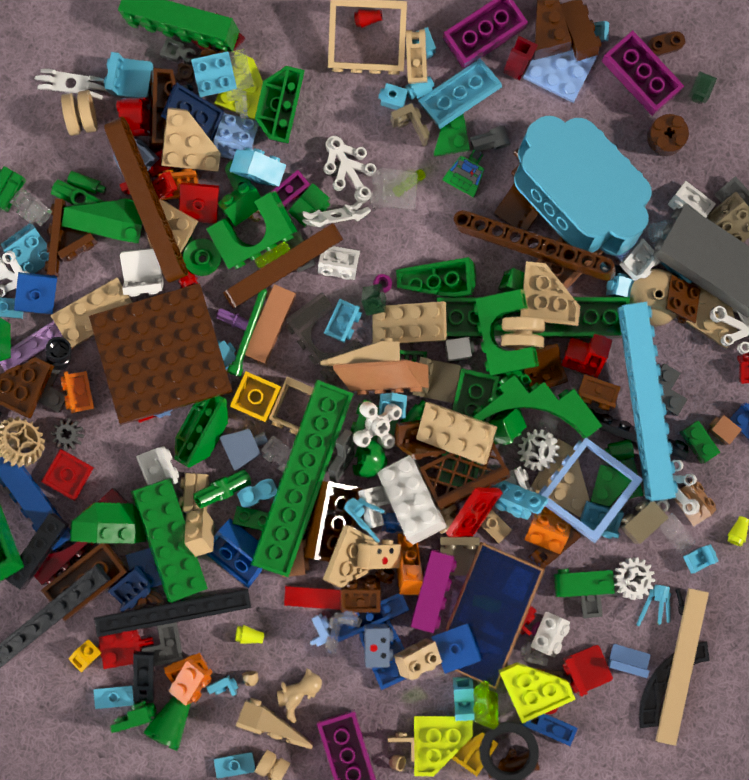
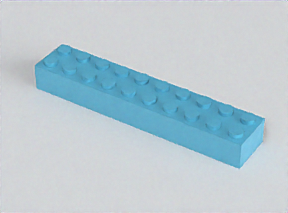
(647, 402)

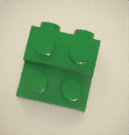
(139, 714)

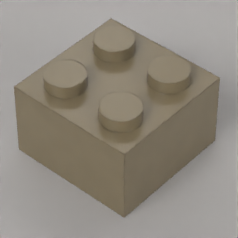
(643, 521)

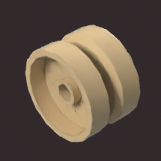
(79, 112)
(523, 332)

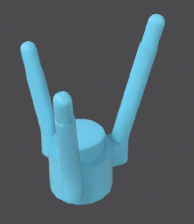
(356, 510)
(662, 595)

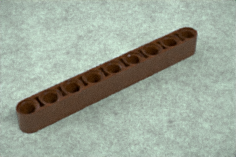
(146, 199)
(540, 250)

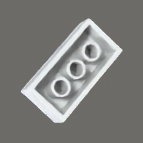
(411, 500)

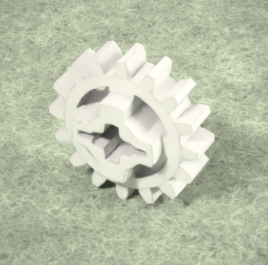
(546, 451)
(640, 584)

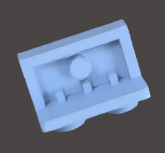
(322, 626)

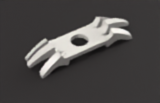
(60, 78)
(320, 219)

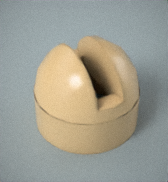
(250, 678)
(397, 762)

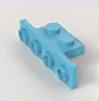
(519, 501)

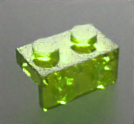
(485, 705)

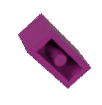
(292, 188)

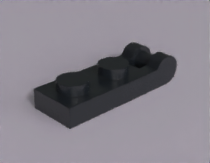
(143, 676)

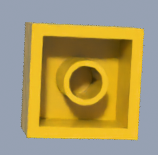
(256, 397)

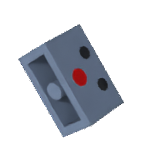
(377, 645)

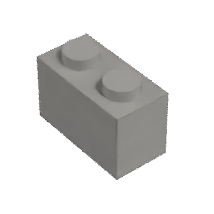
(458, 349)

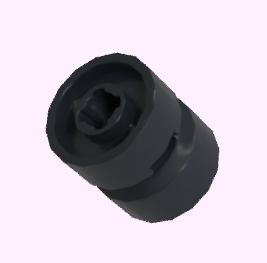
(58, 353)

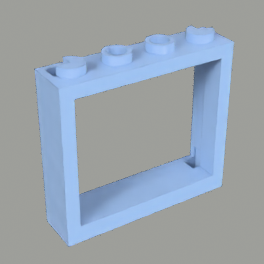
(568, 463)

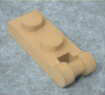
(416, 57)

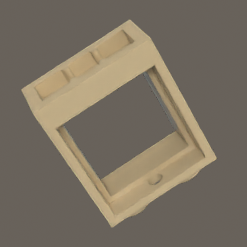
(289, 382)

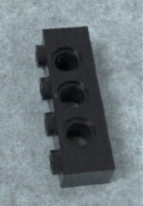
(38, 550)

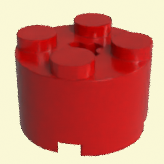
(136, 114)

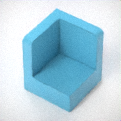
(398, 399)

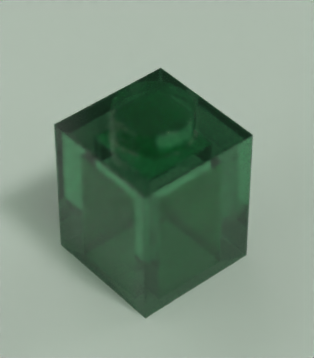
(702, 87)
(373, 299)

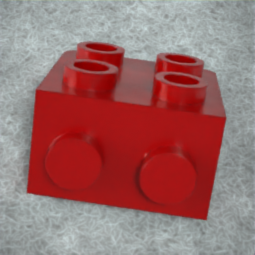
(587, 670)

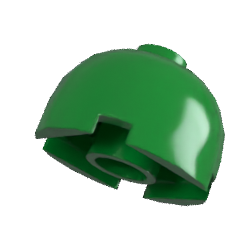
(370, 460)

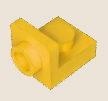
(84, 655)

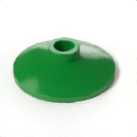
(200, 248)

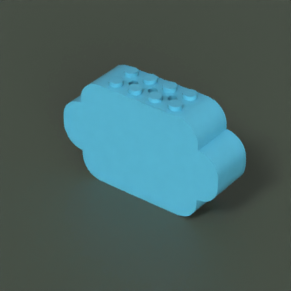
(582, 185)

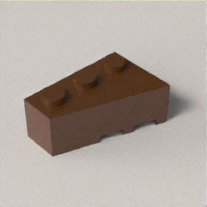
(551, 30)

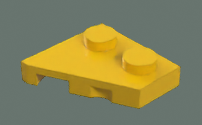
(469, 754)

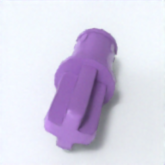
(232, 319)

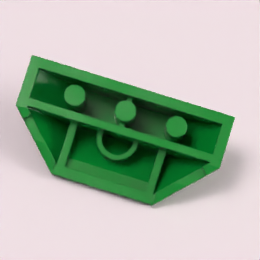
(279, 102)
(201, 431)
(108, 524)

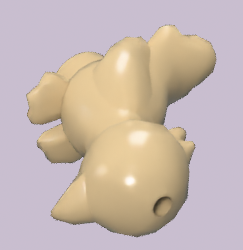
(293, 694)

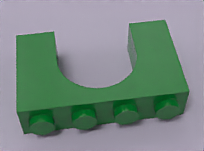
(278, 228)
(489, 311)

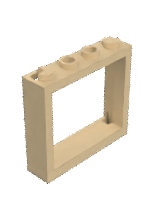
(357, 67)

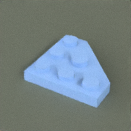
(560, 74)

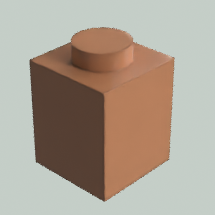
(724, 429)

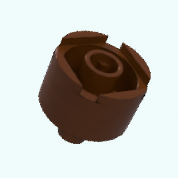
(662, 143)

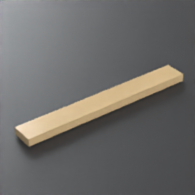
(682, 666)

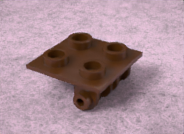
(682, 300)

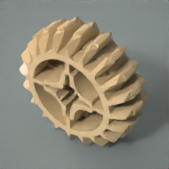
(24, 440)

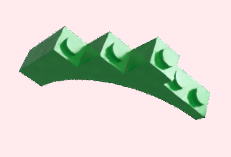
(568, 406)

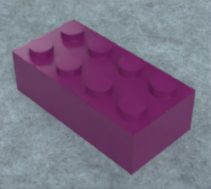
(484, 31)
(642, 73)
(432, 591)
(346, 747)

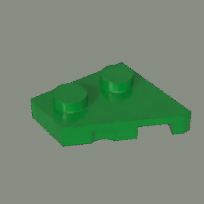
(452, 138)
(609, 485)

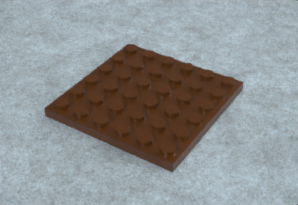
(160, 354)

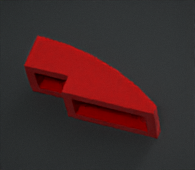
(312, 597)

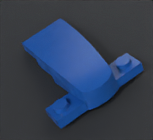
(389, 609)

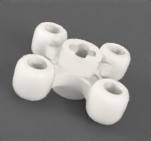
(377, 425)

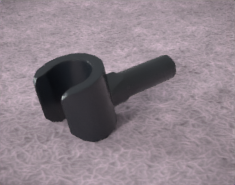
(680, 601)

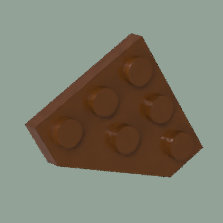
(24, 385)

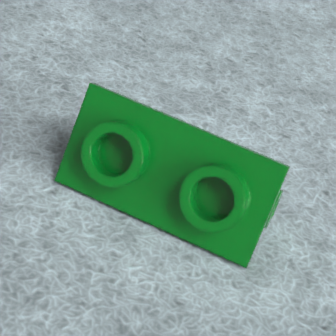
(250, 518)

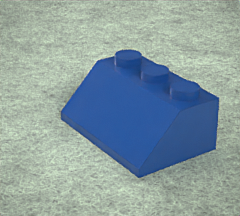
(234, 552)

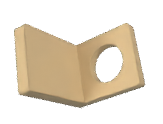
(402, 737)

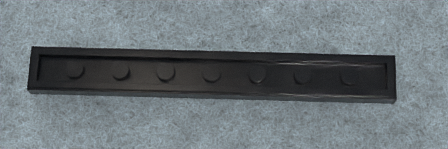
(172, 612)
(52, 613)

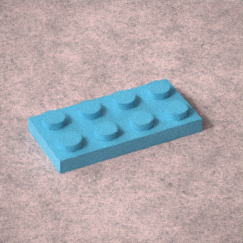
(460, 93)

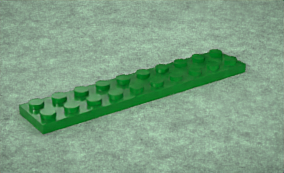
(302, 478)

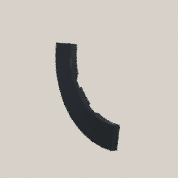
(657, 684)

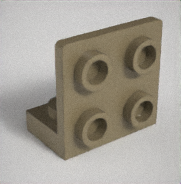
(401, 117)
(732, 216)
(442, 380)
(463, 551)

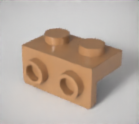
(707, 505)

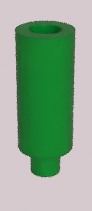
(85, 183)
(415, 412)

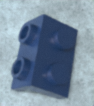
(131, 588)

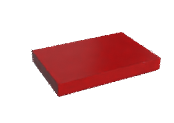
(474, 512)

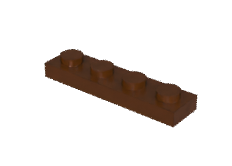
(56, 230)

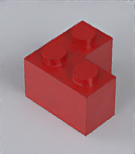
(587, 357)

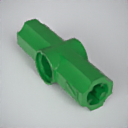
(69, 193)
(222, 488)

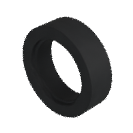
(532, 744)

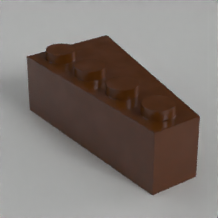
(160, 89)

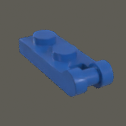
(553, 728)

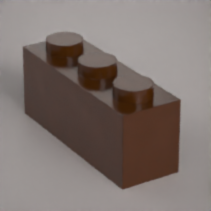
(581, 30)

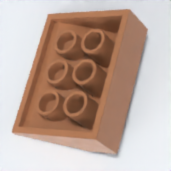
(383, 376)

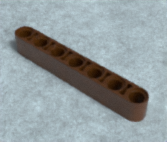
(283, 265)

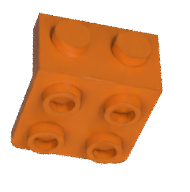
(78, 392)
(548, 531)

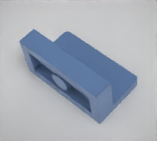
(629, 660)

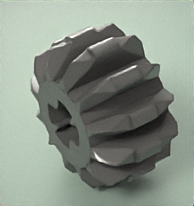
(71, 427)

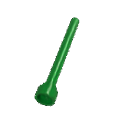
(235, 367)

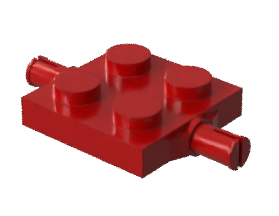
(119, 648)

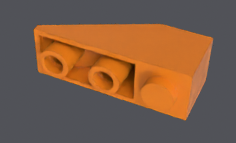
(410, 571)

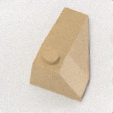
(377, 352)
(259, 718)

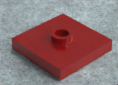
(200, 201)
(67, 474)

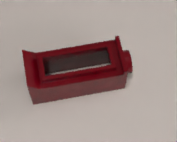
(519, 58)

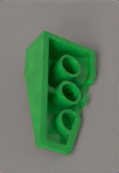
(108, 219)
(443, 278)

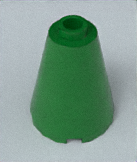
(169, 724)

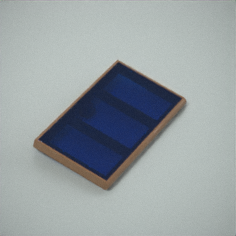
(495, 607)

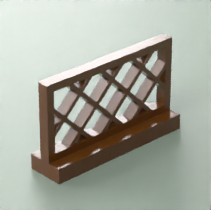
(464, 492)

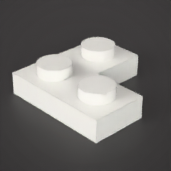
(377, 497)

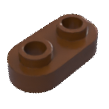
(667, 43)

